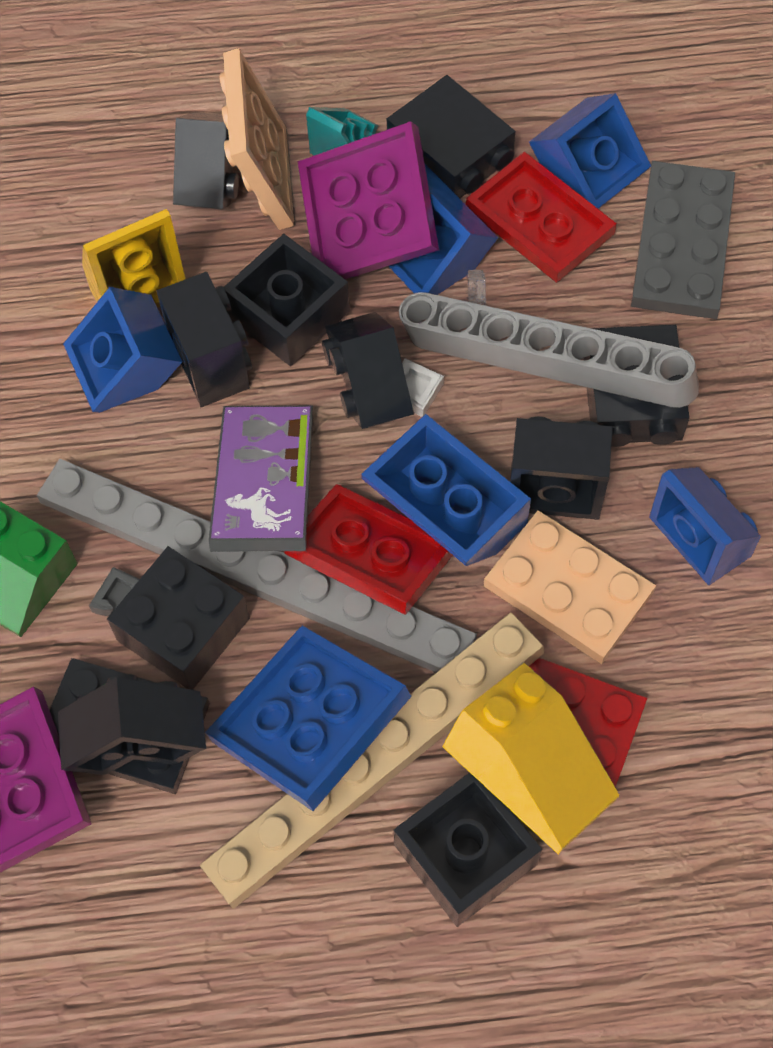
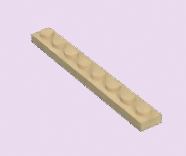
(426, 717)

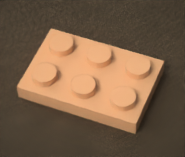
(569, 586)

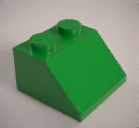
(31, 568)

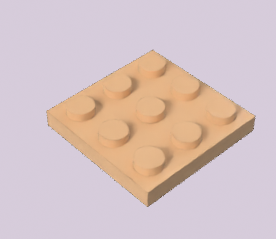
(256, 139)

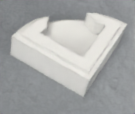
(422, 386)

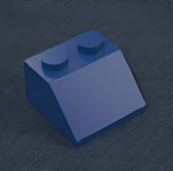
(593, 149)
(121, 349)
(703, 523)

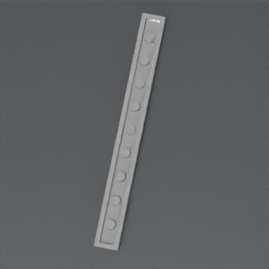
(265, 574)

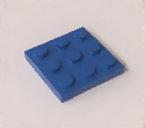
(308, 716)

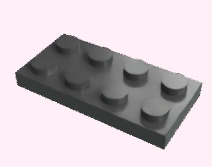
(683, 240)

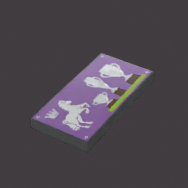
(262, 479)

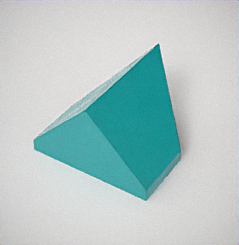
(335, 127)

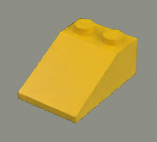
(135, 258)
(533, 757)

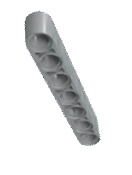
(560, 362)

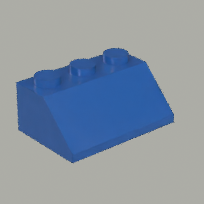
(461, 243)
(449, 492)

